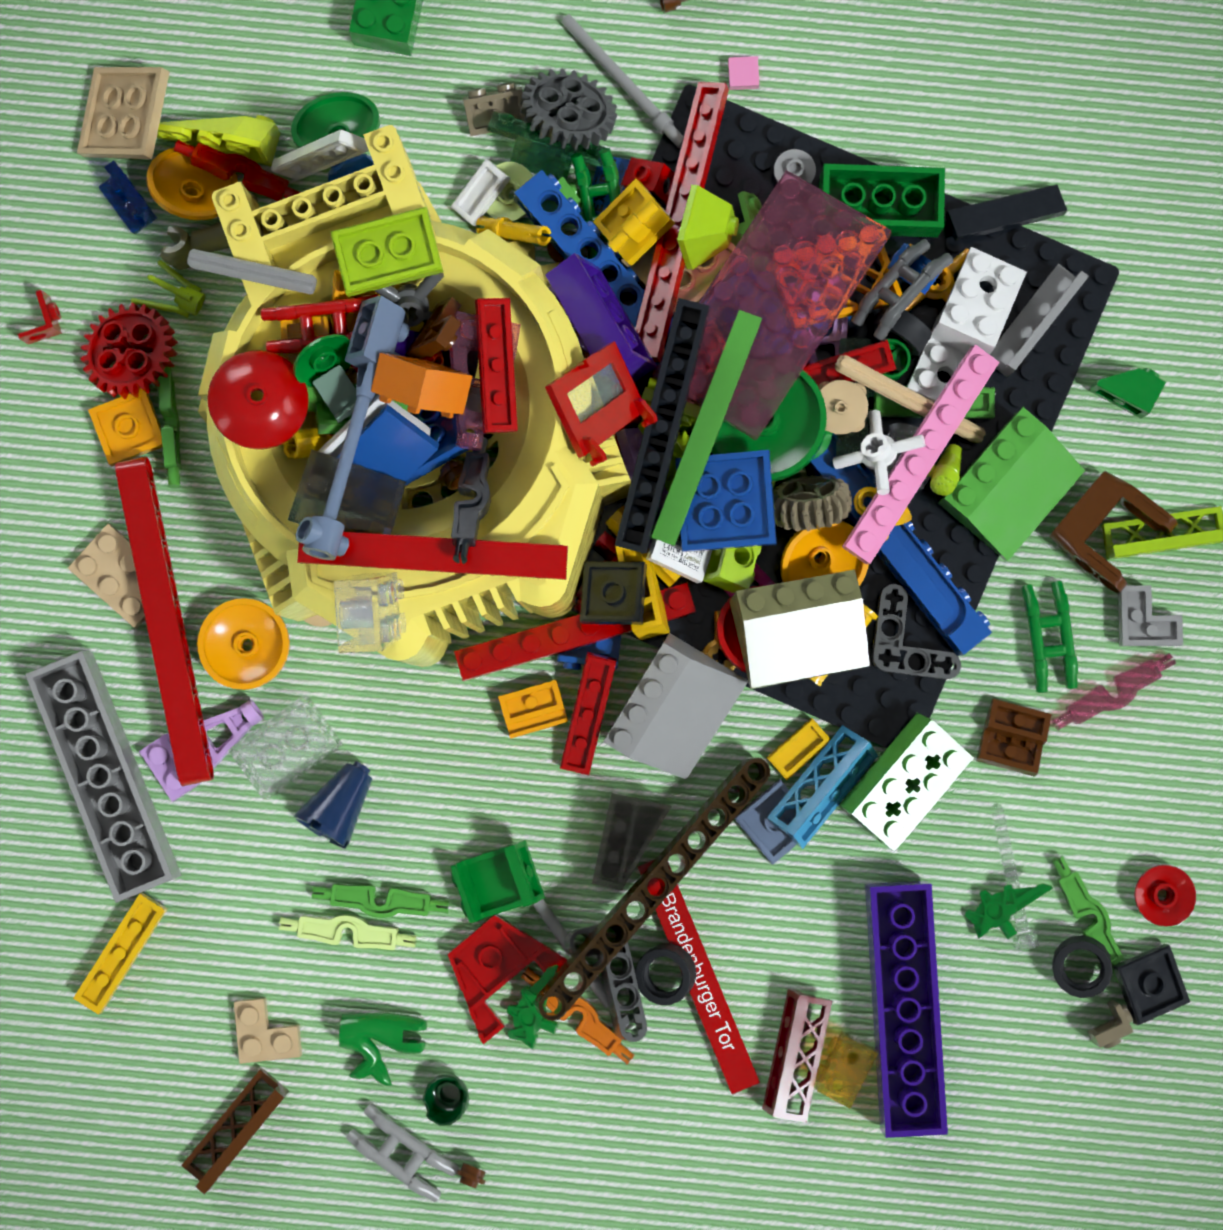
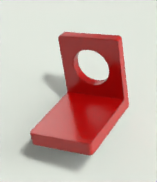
(651, 175)
(51, 316)

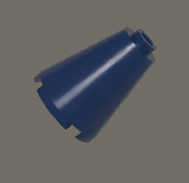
(337, 805)

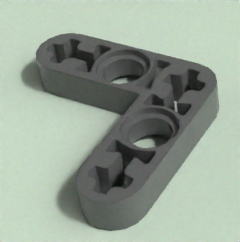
(895, 643)

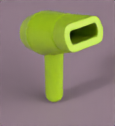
(946, 472)

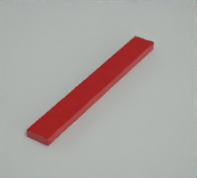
(437, 554)

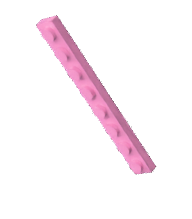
(916, 464)

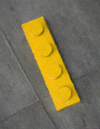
(120, 953)

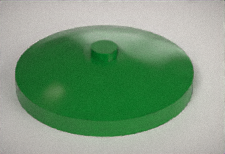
(790, 435)

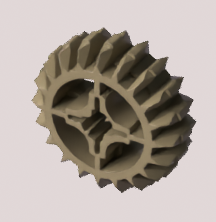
(811, 502)

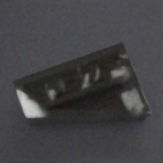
(625, 837)

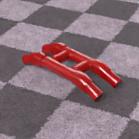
(305, 313)

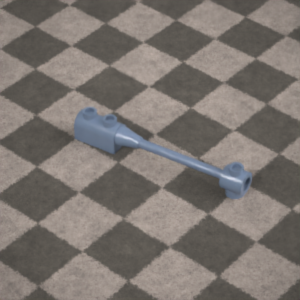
(375, 331)

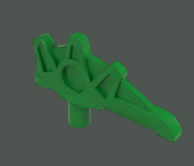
(1000, 907)
(525, 1016)

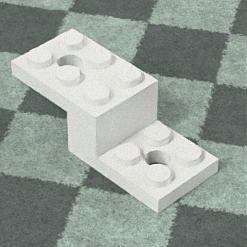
(967, 319)

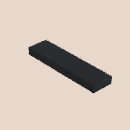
(1006, 212)

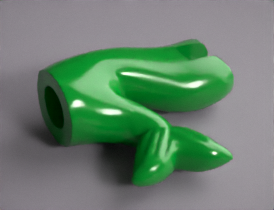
(386, 1028)

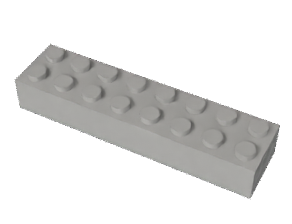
(103, 775)

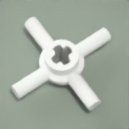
(879, 452)

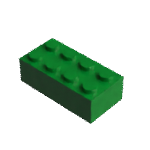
(386, 24)
(897, 197)

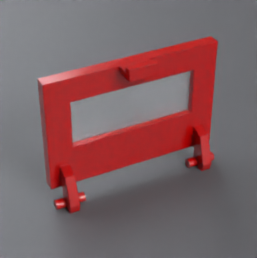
(597, 401)

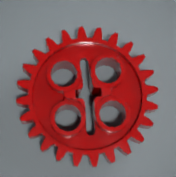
(104, 350)

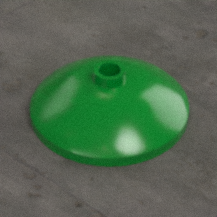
(334, 112)

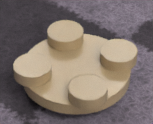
(845, 406)

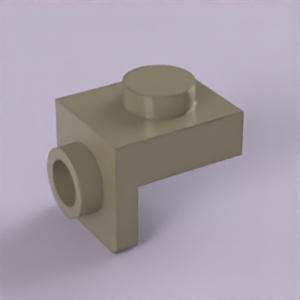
(1109, 1033)

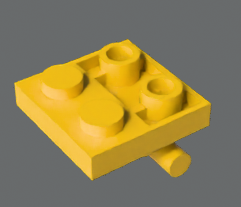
(633, 222)

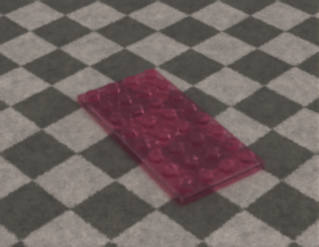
(797, 275)

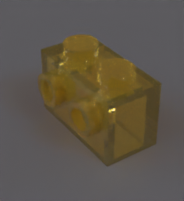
(845, 1068)

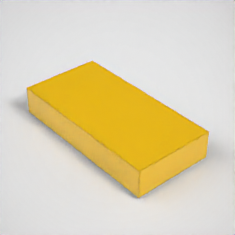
(798, 749)

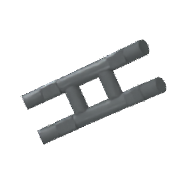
(900, 303)

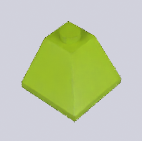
(705, 227)

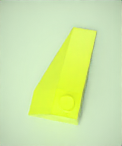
(238, 135)

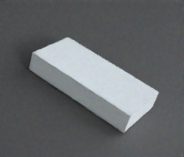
(480, 192)

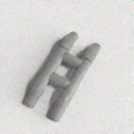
(420, 1150)

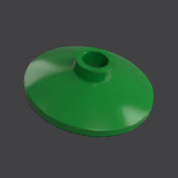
(321, 357)

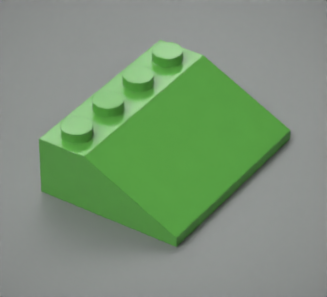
(1013, 484)

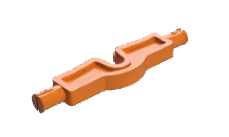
(590, 1026)

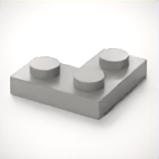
(1138, 624)

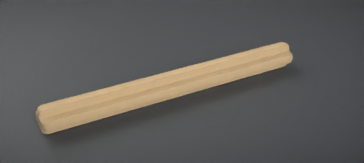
(900, 394)

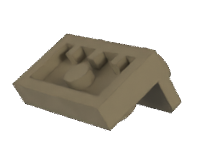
(482, 104)

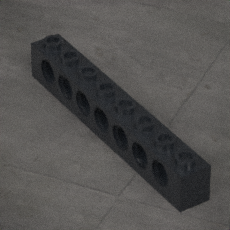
(660, 437)

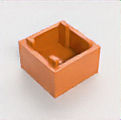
(421, 384)

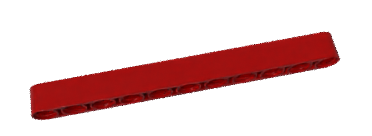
(164, 621)

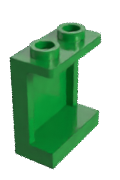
(497, 881)

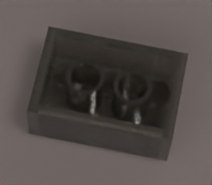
(368, 499)

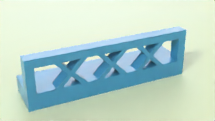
(830, 792)

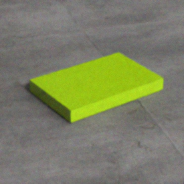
(386, 252)

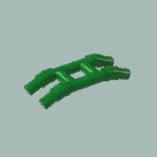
(589, 191)
(1042, 652)

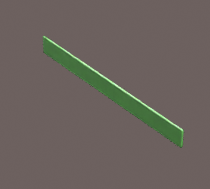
(706, 427)

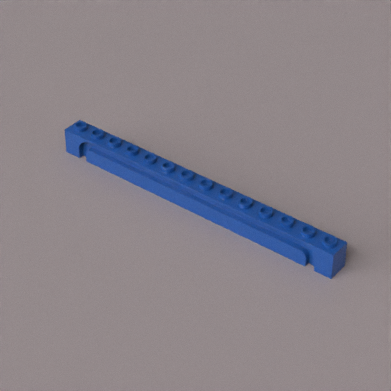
(914, 566)

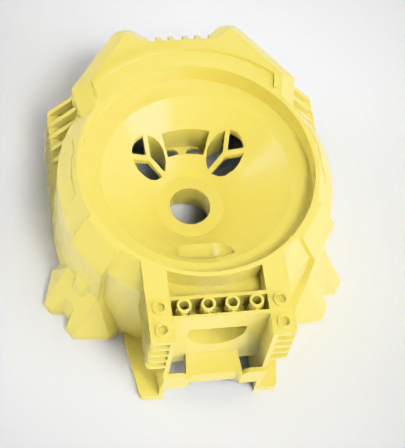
(534, 485)

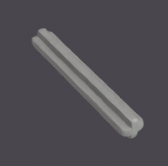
(252, 271)

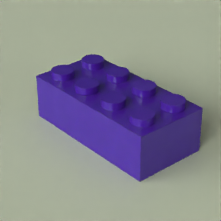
(598, 313)

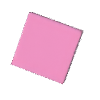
(743, 73)

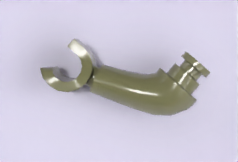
(205, 239)

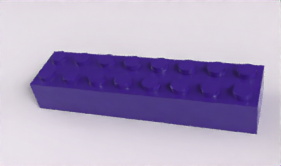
(906, 1009)

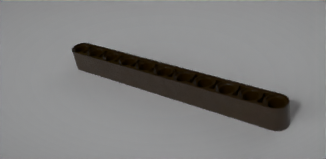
(639, 892)

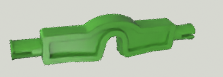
(171, 430)
(364, 898)
(1083, 904)

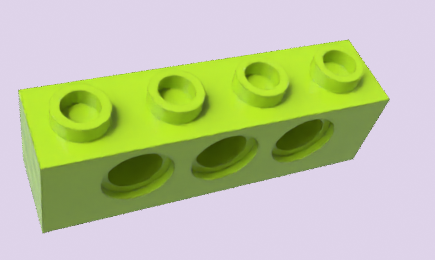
(731, 573)

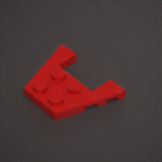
(489, 961)

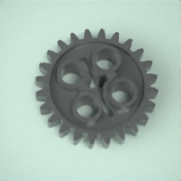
(568, 109)

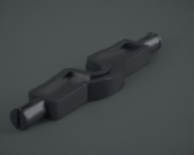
(470, 512)

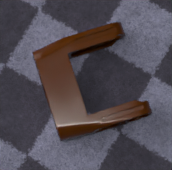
(1089, 514)

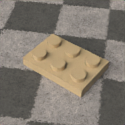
(111, 574)

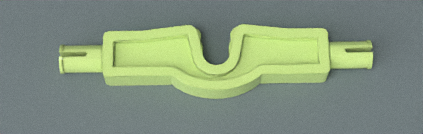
(364, 934)

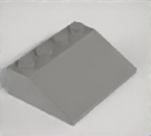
(675, 709)

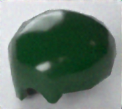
(446, 1099)

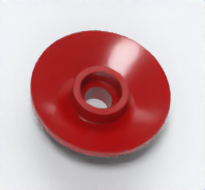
(1179, 897)

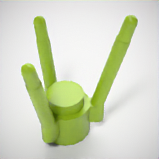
(188, 299)

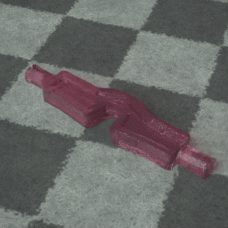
(1127, 684)

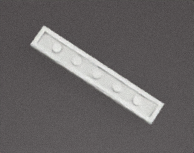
(319, 155)

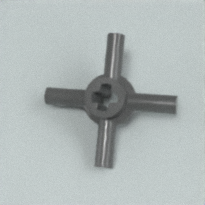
(413, 298)

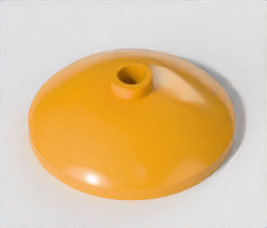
(183, 187)
(799, 554)
(223, 638)

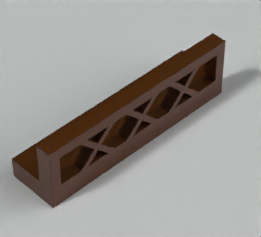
(238, 1141)

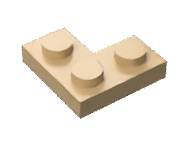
(257, 1040)

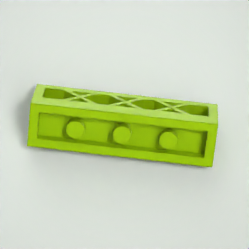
(1168, 543)

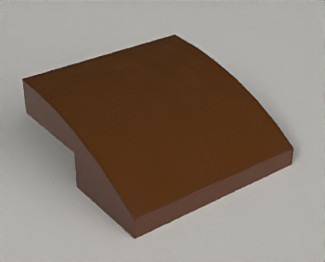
(1013, 737)

